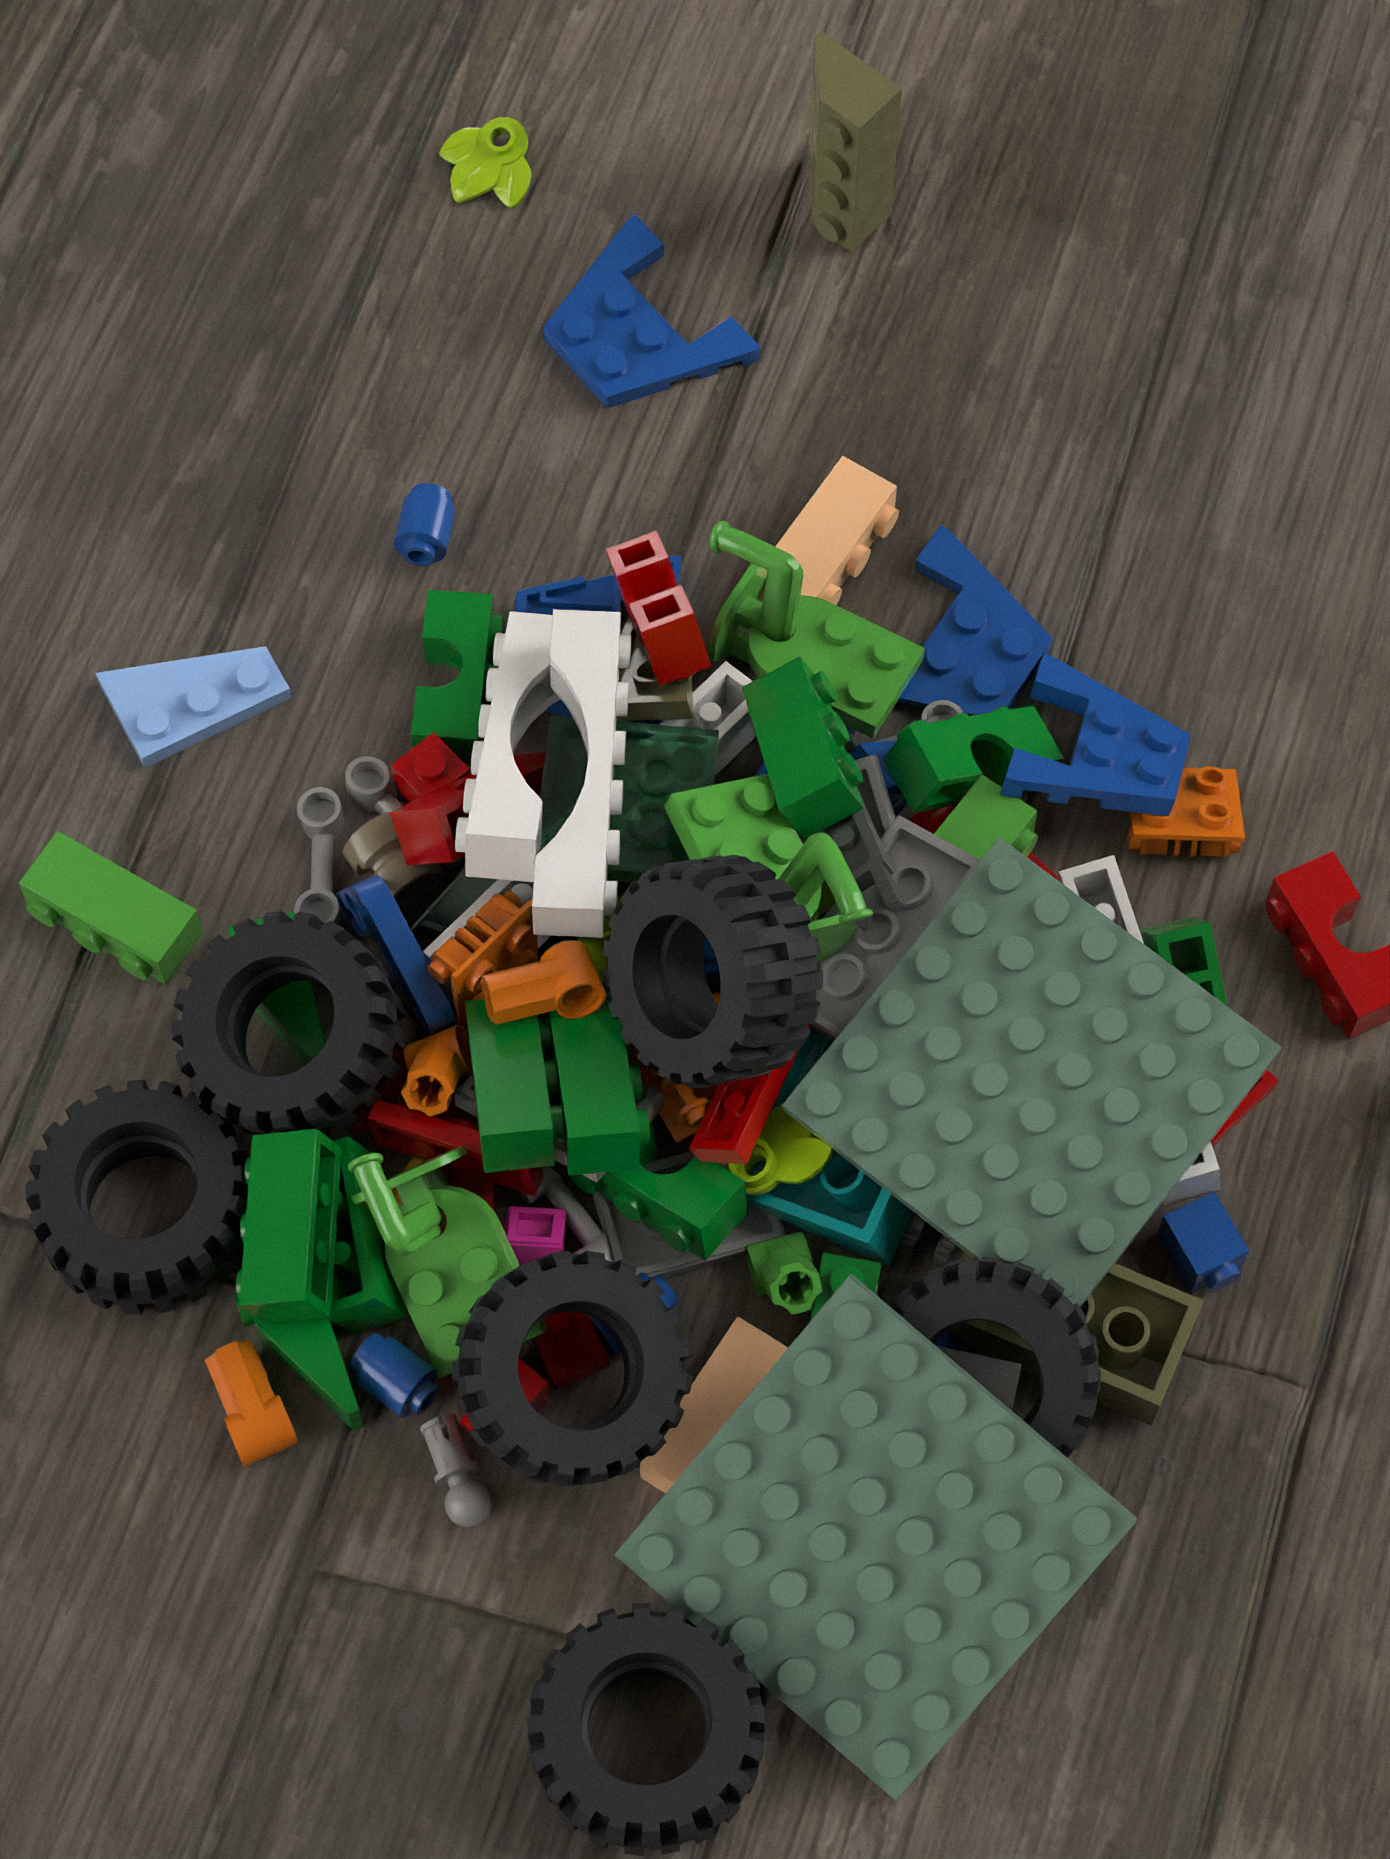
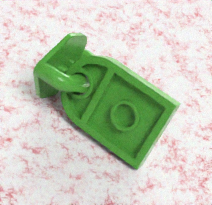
(858, 657)
(746, 822)
(438, 1247)

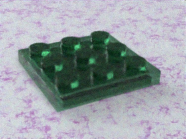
(656, 765)

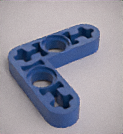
(374, 912)

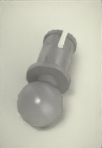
(467, 1500)

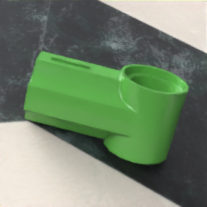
(784, 1271)

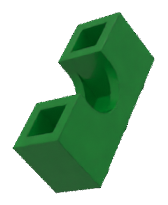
(459, 634)
(944, 758)
(688, 1208)

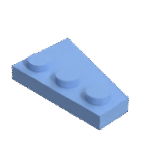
(191, 699)

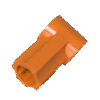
(560, 981)
(435, 1069)
(253, 1412)

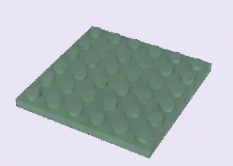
(1031, 1076)
(876, 1536)

